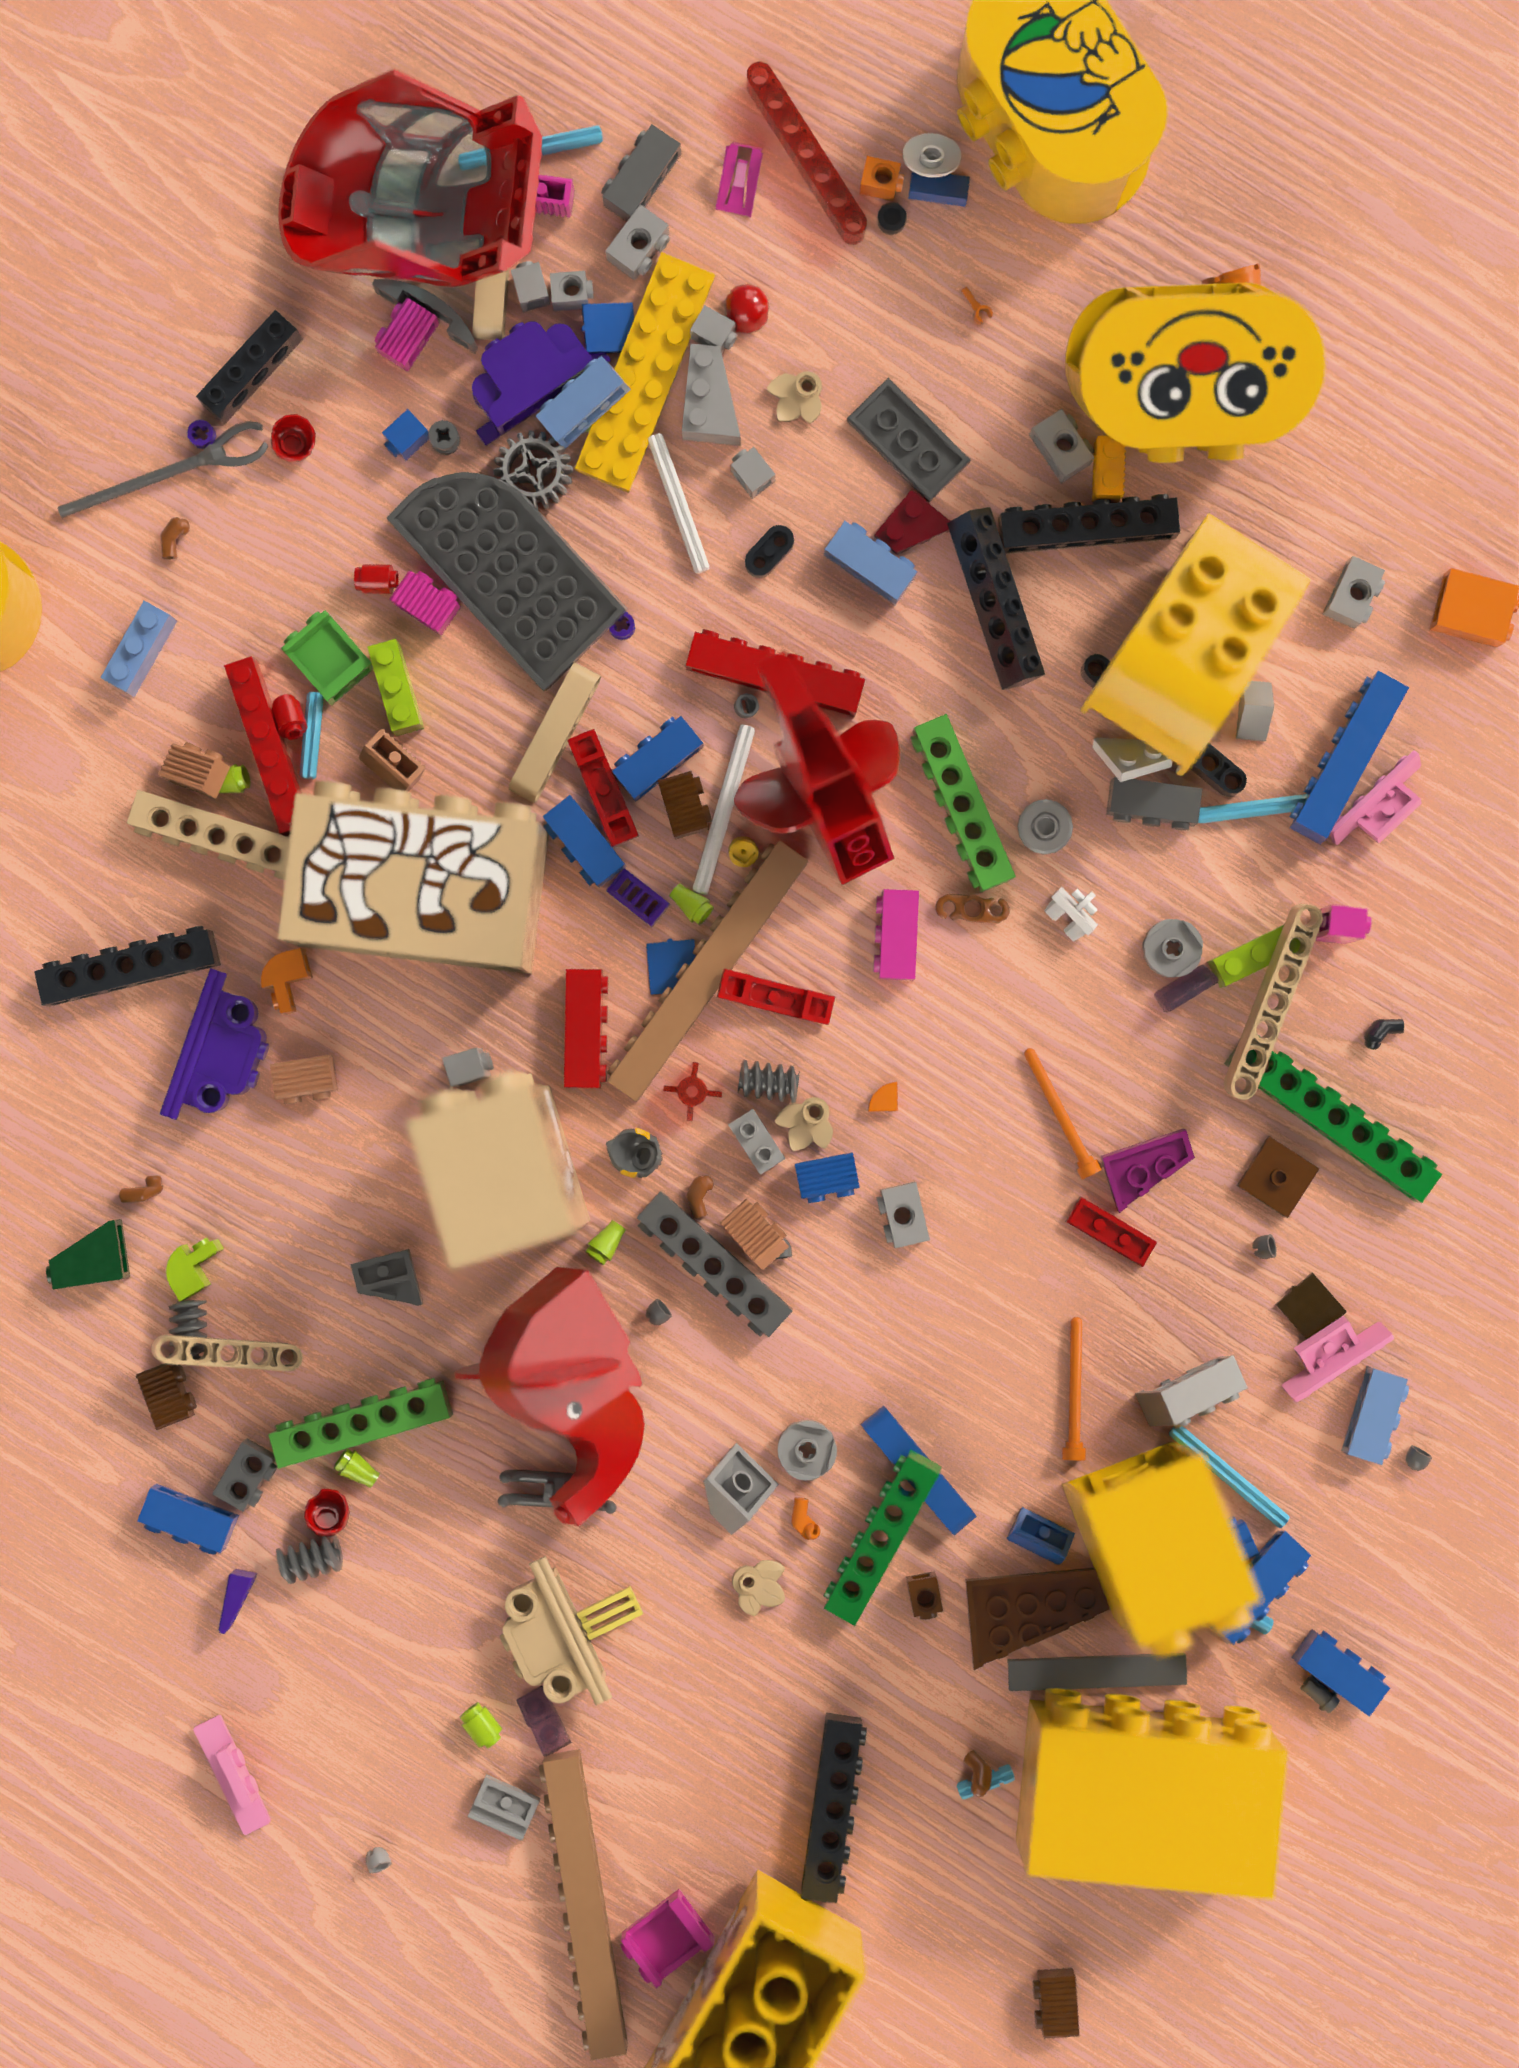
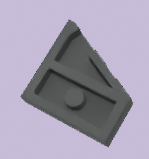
(388, 1277)

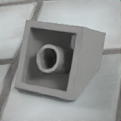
(737, 1489)

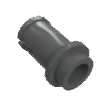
(1320, 1694)

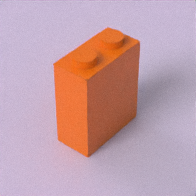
(1475, 608)

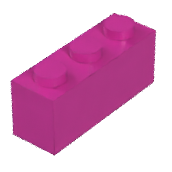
(1343, 924)
(897, 934)

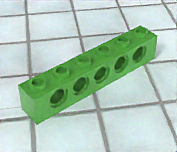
(941, 732)
(290, 1451)

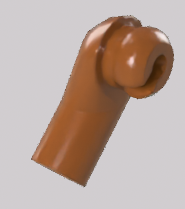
(169, 535)
(141, 1194)
(696, 1194)
(981, 1774)

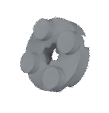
(1189, 950)
(816, 1464)

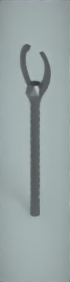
(212, 455)

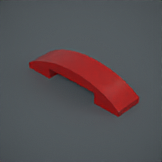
(603, 788)
(775, 997)

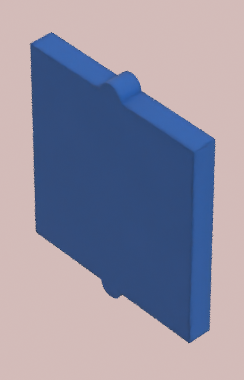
(606, 326)
(665, 962)

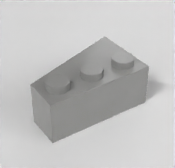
(708, 399)
(1193, 1393)

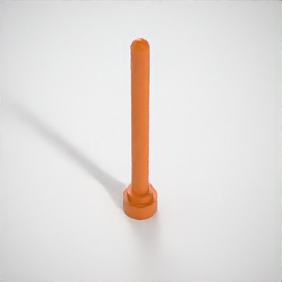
(1086, 1164)
(1074, 1447)

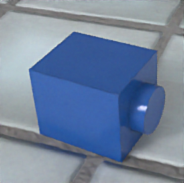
(405, 435)

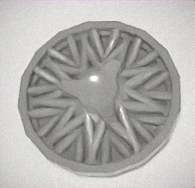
(1045, 826)

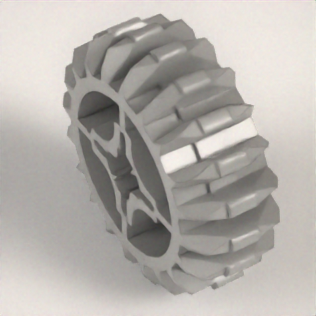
(520, 475)

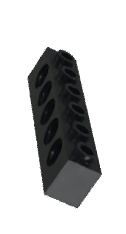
(1162, 508)
(996, 598)
(55, 992)
(817, 1884)

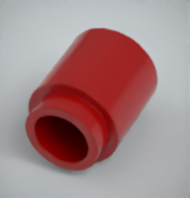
(376, 579)
(289, 717)

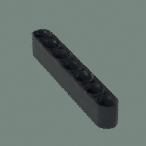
(1223, 765)

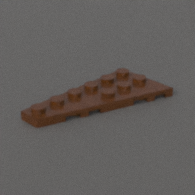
(1028, 1608)

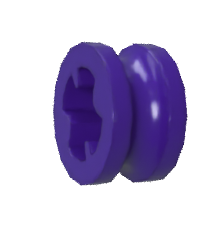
(203, 425)
(624, 634)

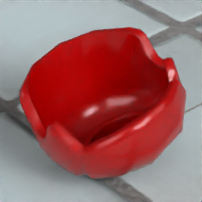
(747, 308)
(293, 438)
(327, 1513)

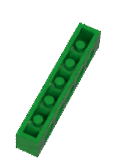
(851, 1604)

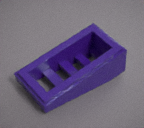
(657, 912)
(236, 1592)

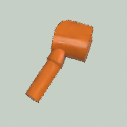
(976, 306)

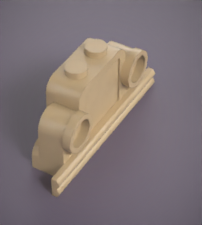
(551, 1639)

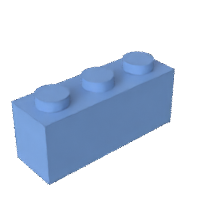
(582, 401)
(870, 562)
(139, 648)
(1375, 1415)

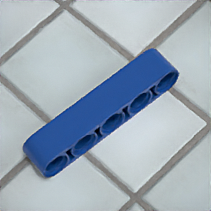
(895, 1442)

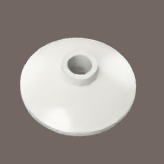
(932, 155)

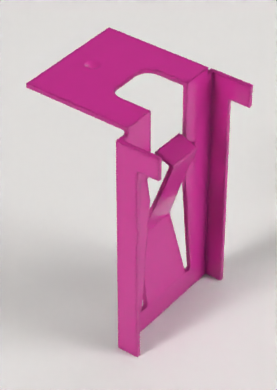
(736, 197)

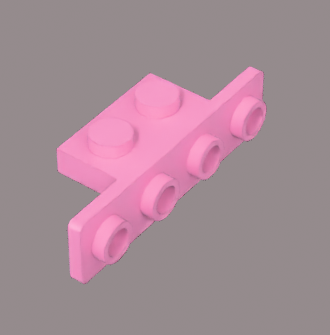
(1384, 805)
(1332, 1353)
(232, 1774)

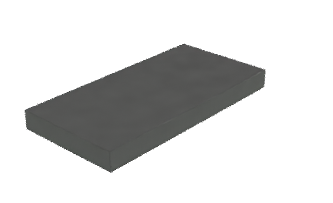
(908, 440)

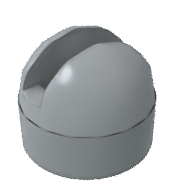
(377, 1860)

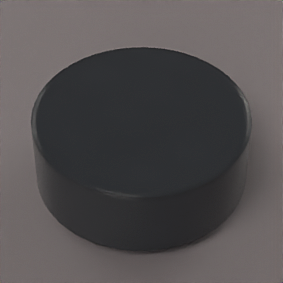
(891, 218)

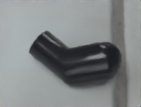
(1379, 1029)

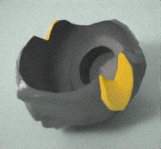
(635, 1153)

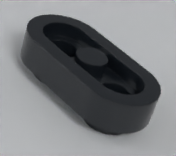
(768, 551)

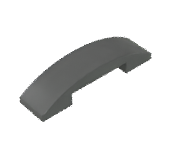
(398, 291)

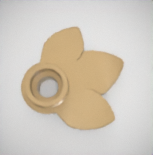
(794, 399)
(805, 1128)
(763, 1587)

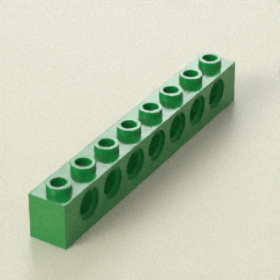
(1424, 1172)

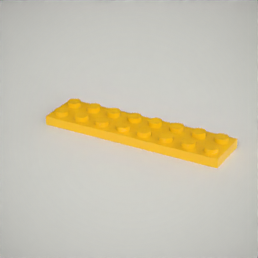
(649, 369)

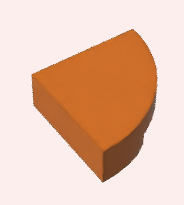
(885, 1098)

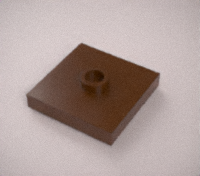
(1278, 1177)

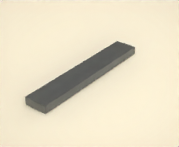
(1097, 1672)

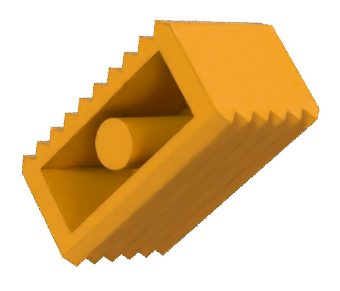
(1108, 469)

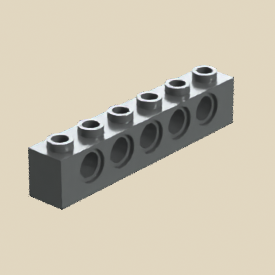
(650, 1223)

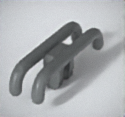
(553, 1481)

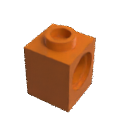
(875, 167)

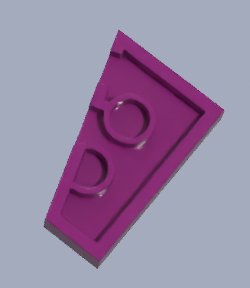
(1145, 1164)

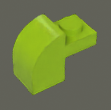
(184, 1271)

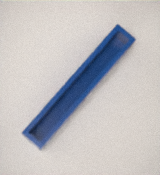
(1348, 758)

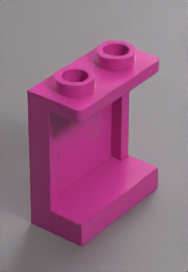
(666, 1938)

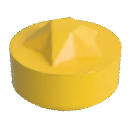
(743, 851)

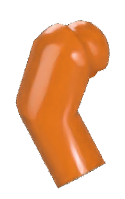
(802, 1522)

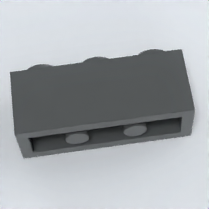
(641, 172)
(1154, 803)

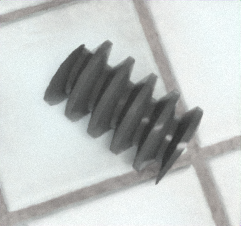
(768, 1081)
(188, 1323)
(310, 1560)

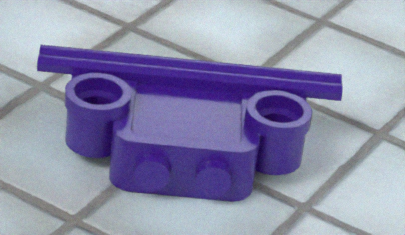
(526, 373)
(218, 1051)

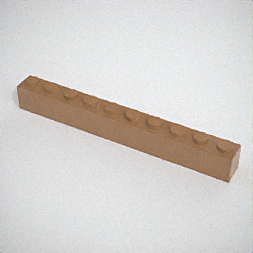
(703, 976)
(585, 1905)

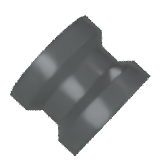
(448, 442)

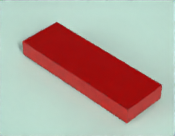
(1111, 1231)

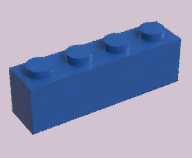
(1271, 1572)

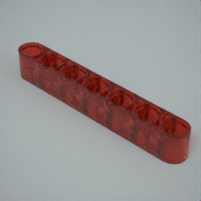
(801, 140)

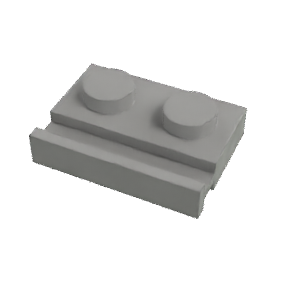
(504, 1807)

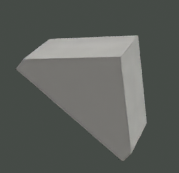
(1255, 711)

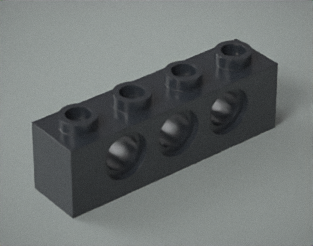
(249, 367)

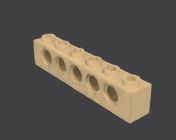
(148, 807)

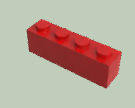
(584, 1028)

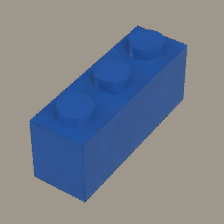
(657, 757)
(583, 842)
(187, 1519)
(1341, 1671)

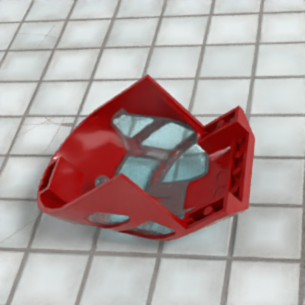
(411, 185)

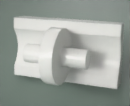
(1082, 922)

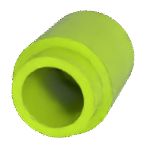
(481, 1726)

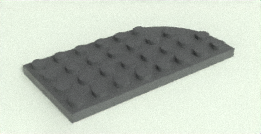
(509, 570)

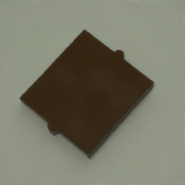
(1310, 1306)

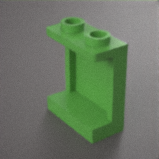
(327, 657)

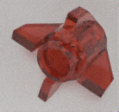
(693, 1080)

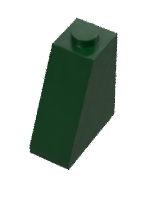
(92, 1259)

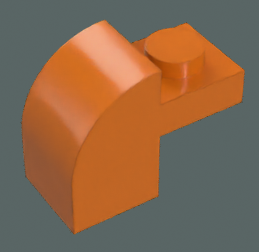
(280, 972)

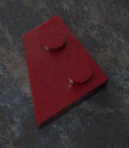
(911, 524)

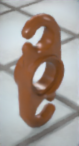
(960, 900)

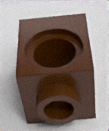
(919, 1583)

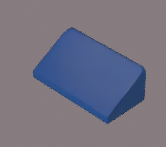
(944, 190)
(1041, 1536)

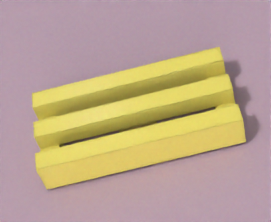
(591, 1634)

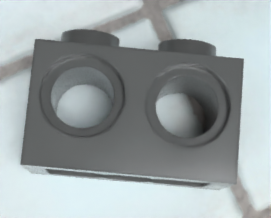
(240, 1471)

